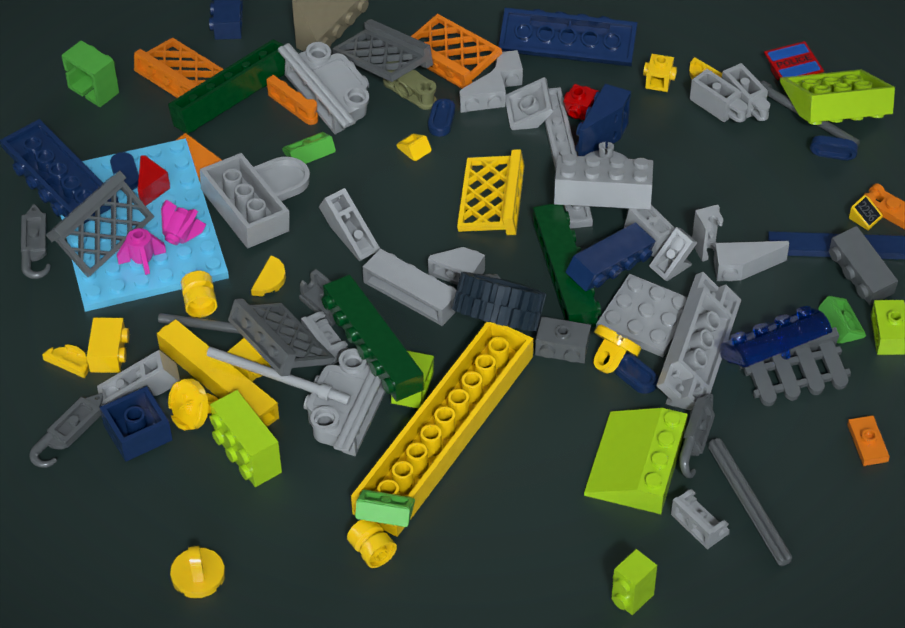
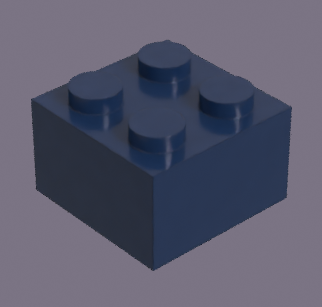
(136, 423)

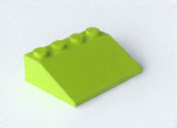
(839, 96)
(637, 458)

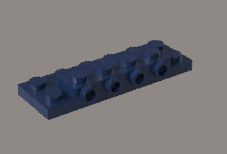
(568, 36)
(51, 168)

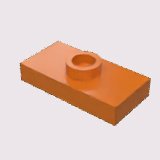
(868, 440)

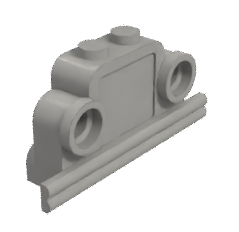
(329, 81)
(340, 423)

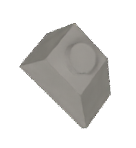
(451, 263)

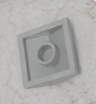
(529, 105)

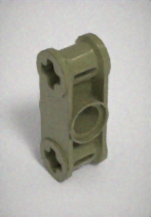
(414, 88)

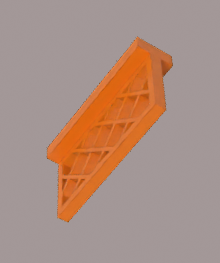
(455, 69)
(165, 77)

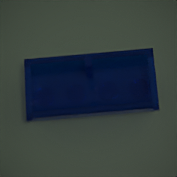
(776, 337)

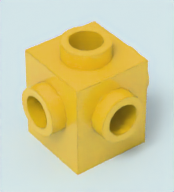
(659, 72)

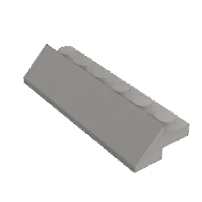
(697, 341)

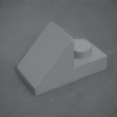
(672, 256)

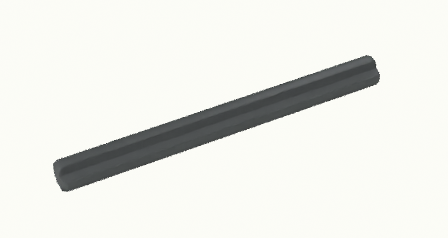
(750, 502)

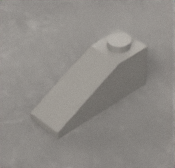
(349, 224)
(743, 259)
(154, 371)

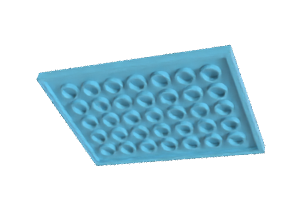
(127, 281)

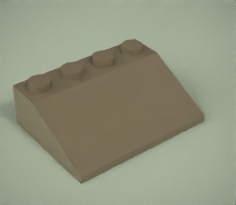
(324, 19)

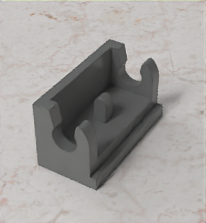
(312, 294)

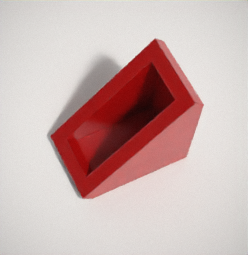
(152, 180)

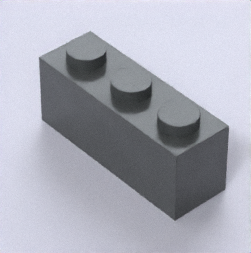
(862, 265)

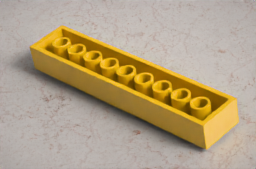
(449, 417)

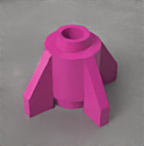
(179, 224)
(140, 248)

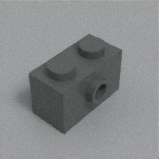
(563, 340)

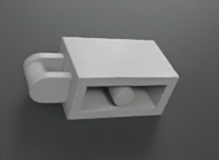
(753, 92)
(718, 97)

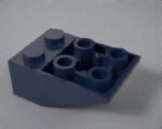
(604, 120)

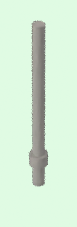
(323, 391)

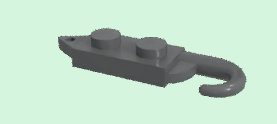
(33, 241)
(68, 428)
(696, 432)

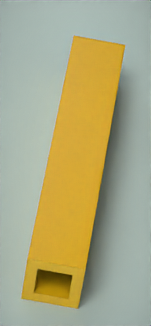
(214, 374)

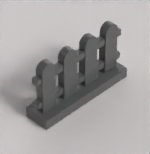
(805, 357)

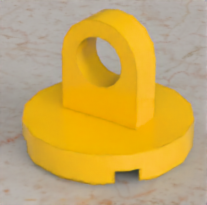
(612, 345)
(189, 404)
(197, 572)

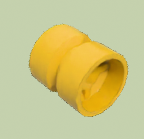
(198, 294)
(372, 543)

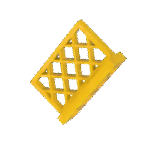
(511, 197)

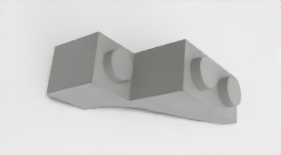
(490, 89)

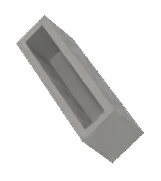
(410, 286)

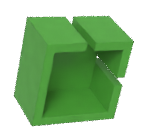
(88, 70)

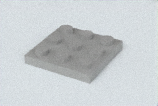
(644, 314)

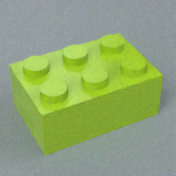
(245, 438)

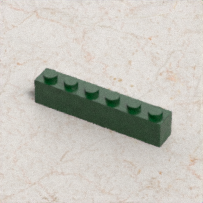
(227, 87)
(558, 249)
(373, 338)

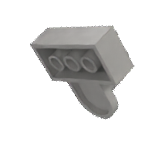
(603, 180)
(253, 196)

